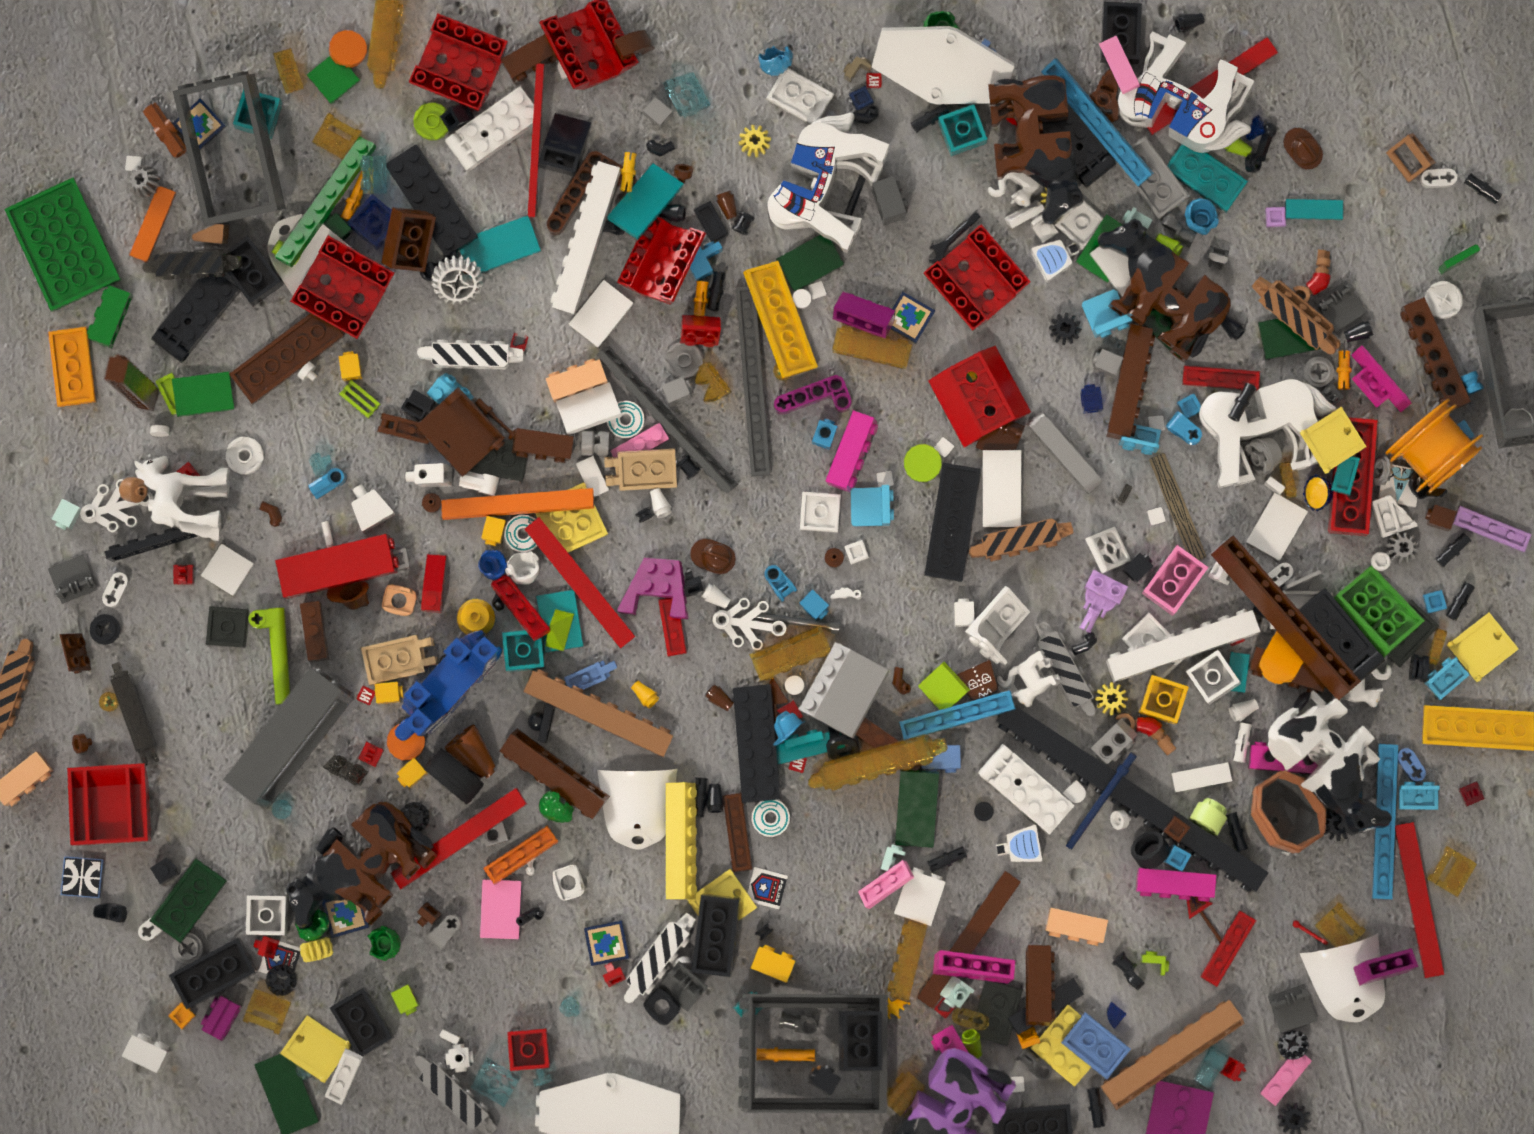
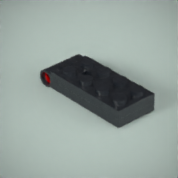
(1094, 158)
(203, 306)
(1336, 628)

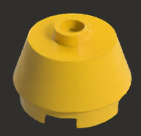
(475, 616)

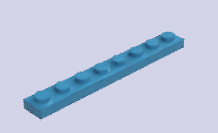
(1100, 125)
(1385, 837)

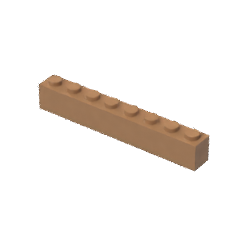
(597, 713)
(1172, 1055)

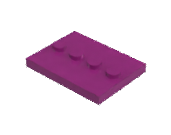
(1179, 1110)

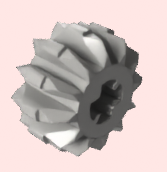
(144, 181)
(1409, 548)

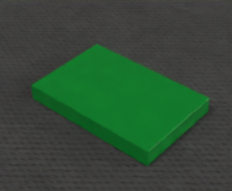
(1084, 259)
(202, 394)

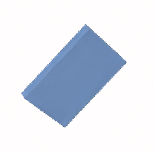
(1095, 1045)

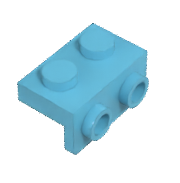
(444, 387)
(1446, 678)
(1418, 797)

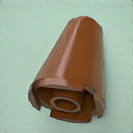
(472, 752)

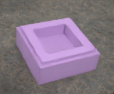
(1275, 217)

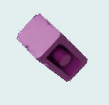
(221, 1017)

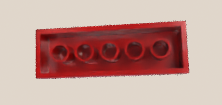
(1352, 513)

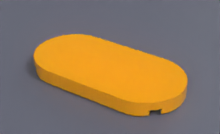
(1280, 661)

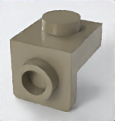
(851, 69)

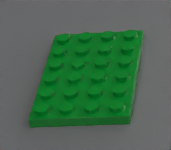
(62, 244)

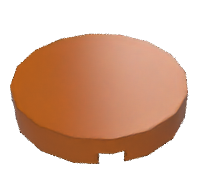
(347, 48)
(406, 749)

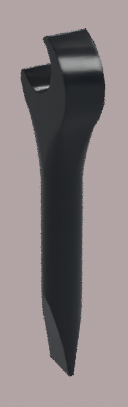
(855, 195)
(941, 247)

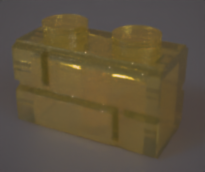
(903, 1092)

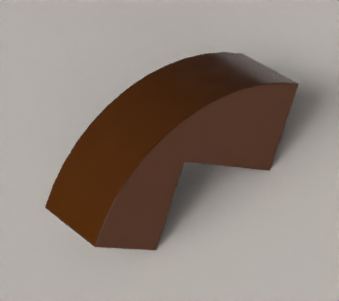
(633, 43)

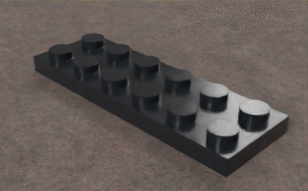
(429, 194)
(952, 522)
(151, 542)
(755, 743)

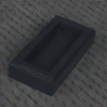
(711, 222)

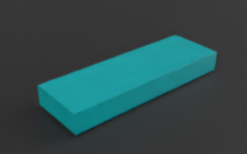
(1314, 209)

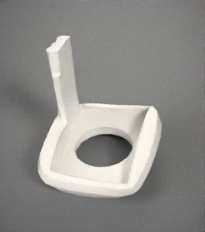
(579, 888)

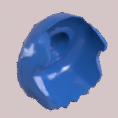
(492, 564)

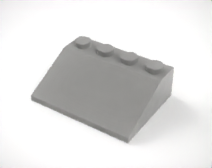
(844, 690)

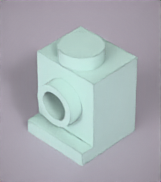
(956, 992)

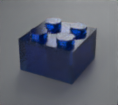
(371, 221)

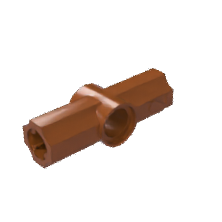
(165, 130)

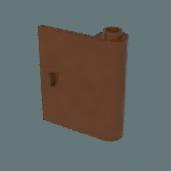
(463, 429)

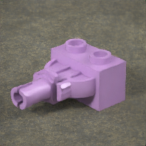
(1102, 594)

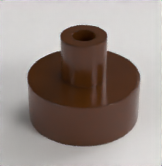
(683, 172)
(435, 506)
(834, 563)
(81, 743)

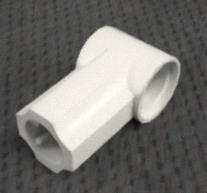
(484, 484)

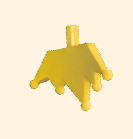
(893, 1007)

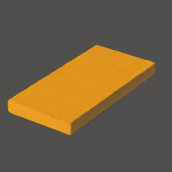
(72, 367)

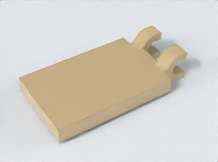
(643, 469)
(397, 659)

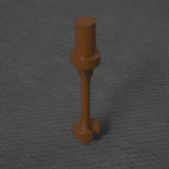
(488, 412)

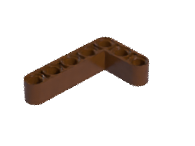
(577, 183)

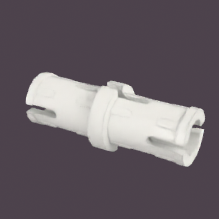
(1244, 729)

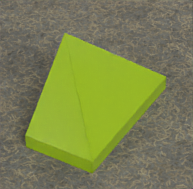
(559, 630)

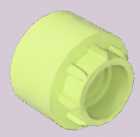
(1209, 816)

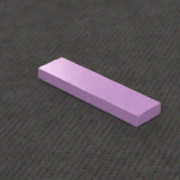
(1492, 529)

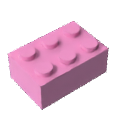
(1174, 580)

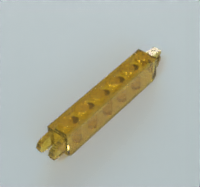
(382, 40)
(877, 761)

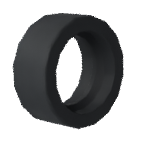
(1155, 858)

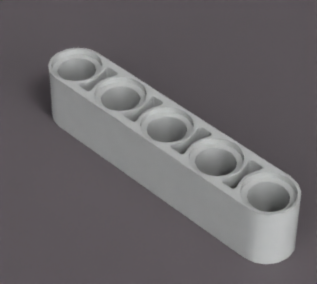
(1064, 453)

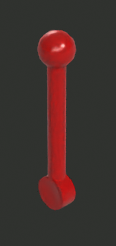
(1296, 924)

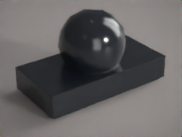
(542, 722)

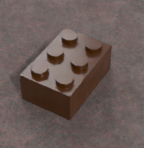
(408, 239)

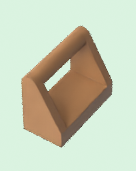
(1419, 152)
(214, 234)

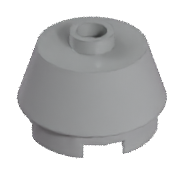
(1264, 455)

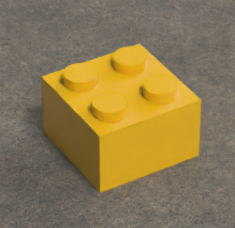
(1163, 699)
(772, 963)

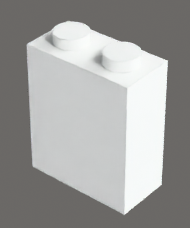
(920, 897)

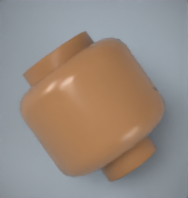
(133, 489)

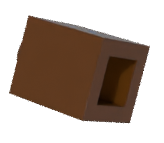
(1440, 517)

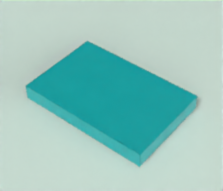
(565, 602)

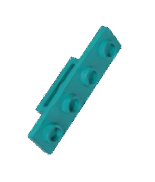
(804, 746)

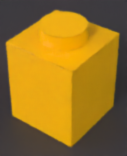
(350, 366)
(493, 531)
(388, 693)
(411, 773)

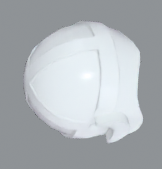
(523, 568)

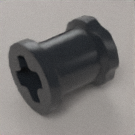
(743, 223)
(688, 467)

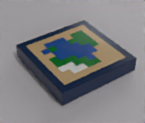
(205, 121)
(911, 317)
(344, 917)
(606, 943)

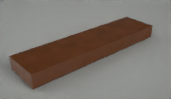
(737, 832)

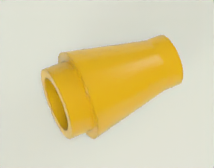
(646, 695)

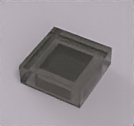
(1124, 494)

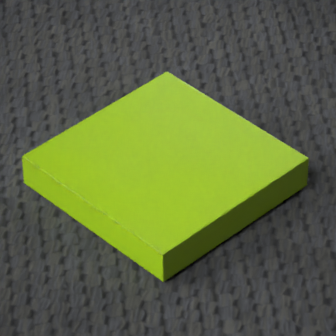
(943, 687)

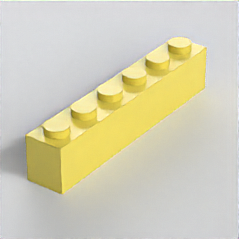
(681, 841)

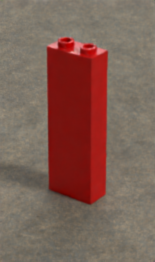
(337, 566)

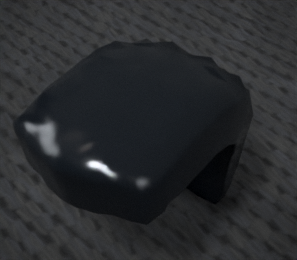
(111, 911)

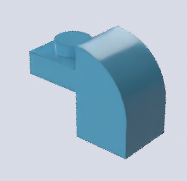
(700, 266)

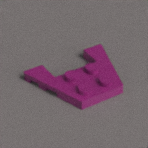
(657, 579)

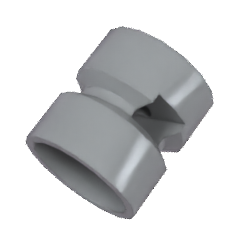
(589, 446)

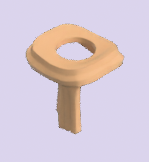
(393, 589)

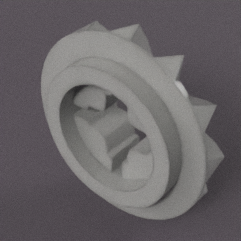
(1324, 365)
(1381, 477)
(187, 958)

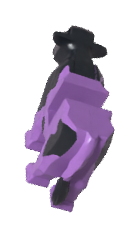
(966, 1086)

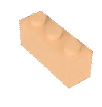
(576, 379)
(23, 779)
(1076, 926)

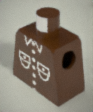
(979, 681)

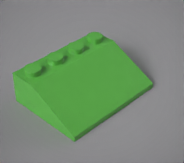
(1378, 611)

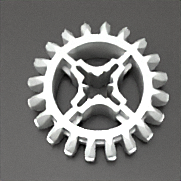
(466, 285)

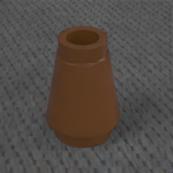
(727, 204)
(719, 697)

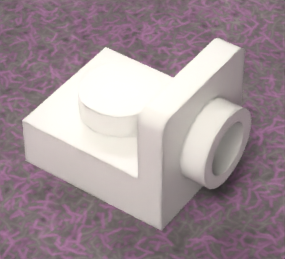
(1043, 230)

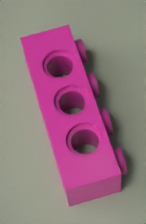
(1258, 762)
(974, 966)

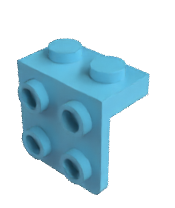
(1101, 317)
(1145, 439)
(871, 506)

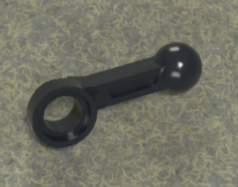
(1254, 161)

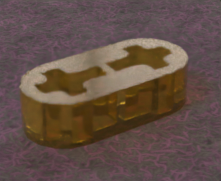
(1287, 479)
(1437, 646)
(968, 1023)

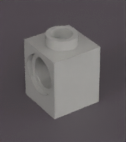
(657, 112)
(1107, 362)

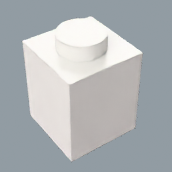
(963, 613)

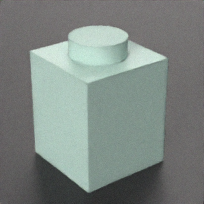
(66, 515)

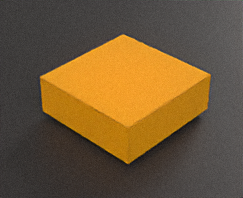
(181, 1015)
(1028, 1038)

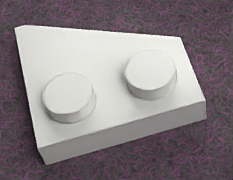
(1390, 516)

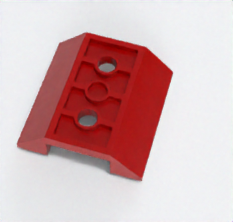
(595, 44)
(465, 51)
(656, 258)
(988, 270)
(349, 275)
(966, 401)

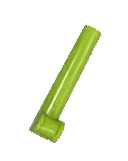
(275, 620)

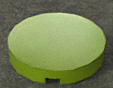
(428, 121)
(922, 463)

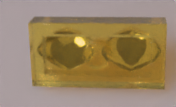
(717, 388)

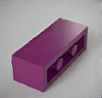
(863, 314)
(1385, 966)

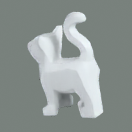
(1021, 197)
(1032, 676)
(1372, 695)

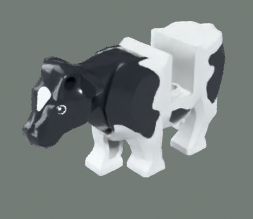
(1341, 765)

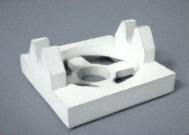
(1112, 534)

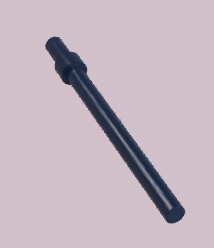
(1122, 770)

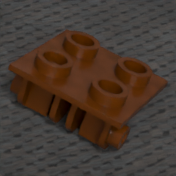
(1003, 438)
(75, 652)

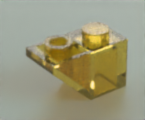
(288, 71)

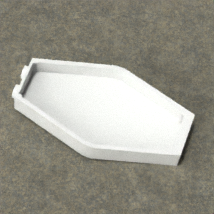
(940, 64)
(608, 1106)

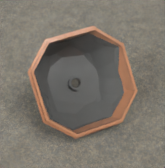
(1286, 813)

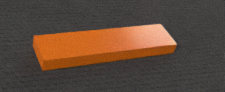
(152, 224)
(520, 855)

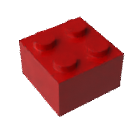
(528, 1049)

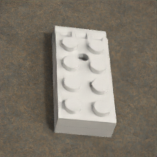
(503, 124)
(1033, 797)

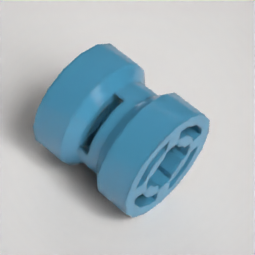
(1470, 381)

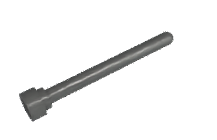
(831, 626)

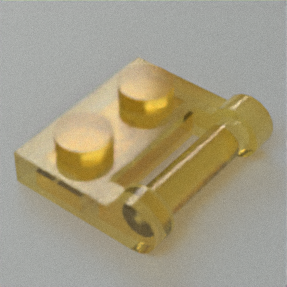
(333, 142)
(1456, 876)
(1334, 932)
(269, 1005)

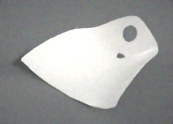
(295, 275)
(633, 800)
(1337, 983)

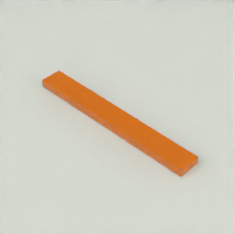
(518, 504)

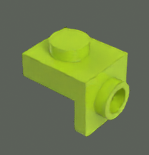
(1151, 957)

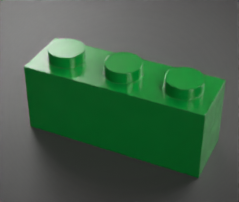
(109, 316)

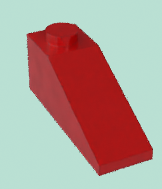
(433, 584)

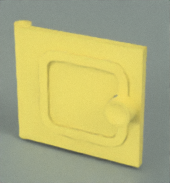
(1332, 440)
(1482, 647)
(724, 886)
(316, 1051)

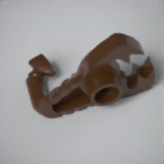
(1106, 95)

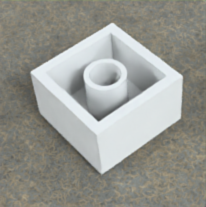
(1213, 677)
(267, 915)
(147, 1053)

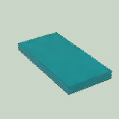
(1207, 176)
(645, 202)
(502, 244)

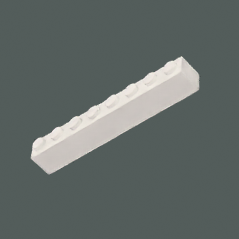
(586, 238)
(1182, 646)

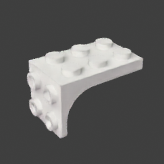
(997, 624)

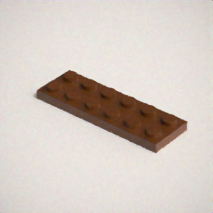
(285, 356)

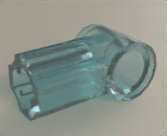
(1212, 1065)

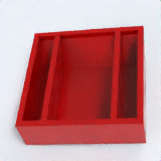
(109, 804)

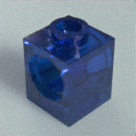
(1091, 399)

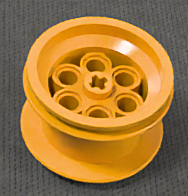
(1435, 447)

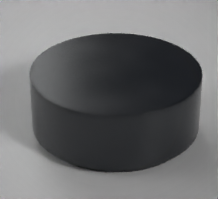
(983, 811)

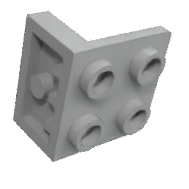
(1309, 582)

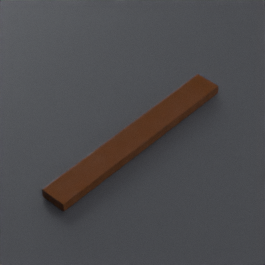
(973, 933)

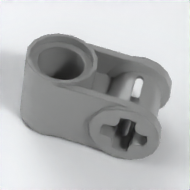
(443, 933)

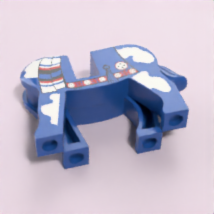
(445, 688)

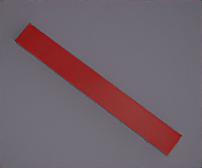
(1245, 62)
(536, 140)
(579, 582)
(467, 833)
(1419, 900)

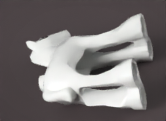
(172, 489)

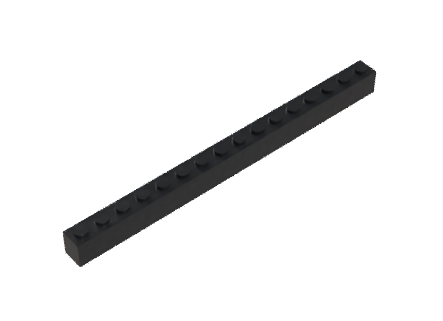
(1131, 797)

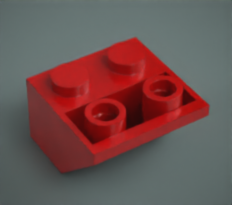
(700, 330)

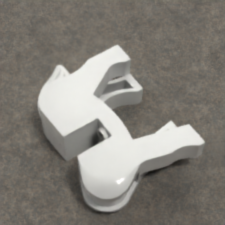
(1282, 406)

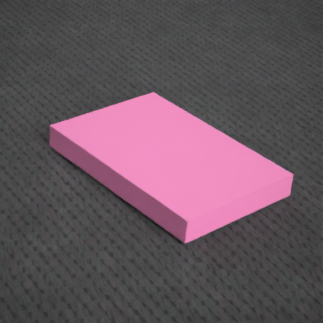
(500, 909)

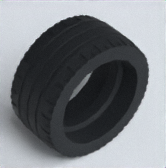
(454, 776)

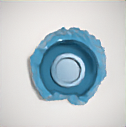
(775, 61)
(1201, 216)

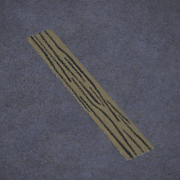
(1177, 506)

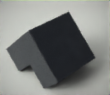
(418, 405)

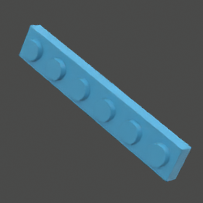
(958, 715)

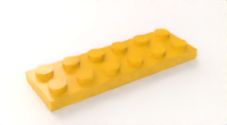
(780, 319)
(1478, 728)

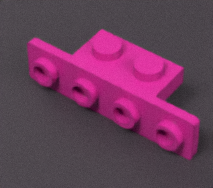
(1376, 382)

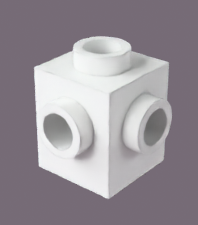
(468, 1058)

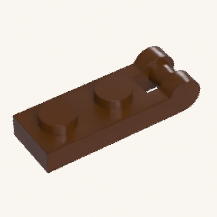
(402, 428)

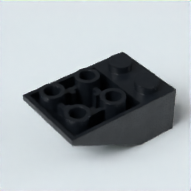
(564, 144)

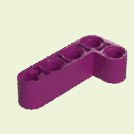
(807, 391)

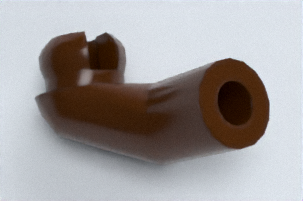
(273, 511)
(899, 683)

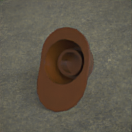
(1303, 148)
(713, 556)
(351, 595)

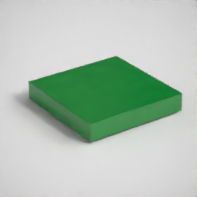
(332, 79)
(1459, 259)

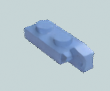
(590, 675)

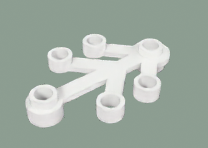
(111, 507)
(746, 623)

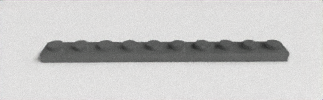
(752, 383)
(667, 419)

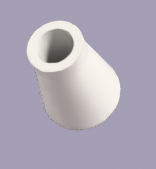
(660, 504)
(715, 596)
(1241, 710)

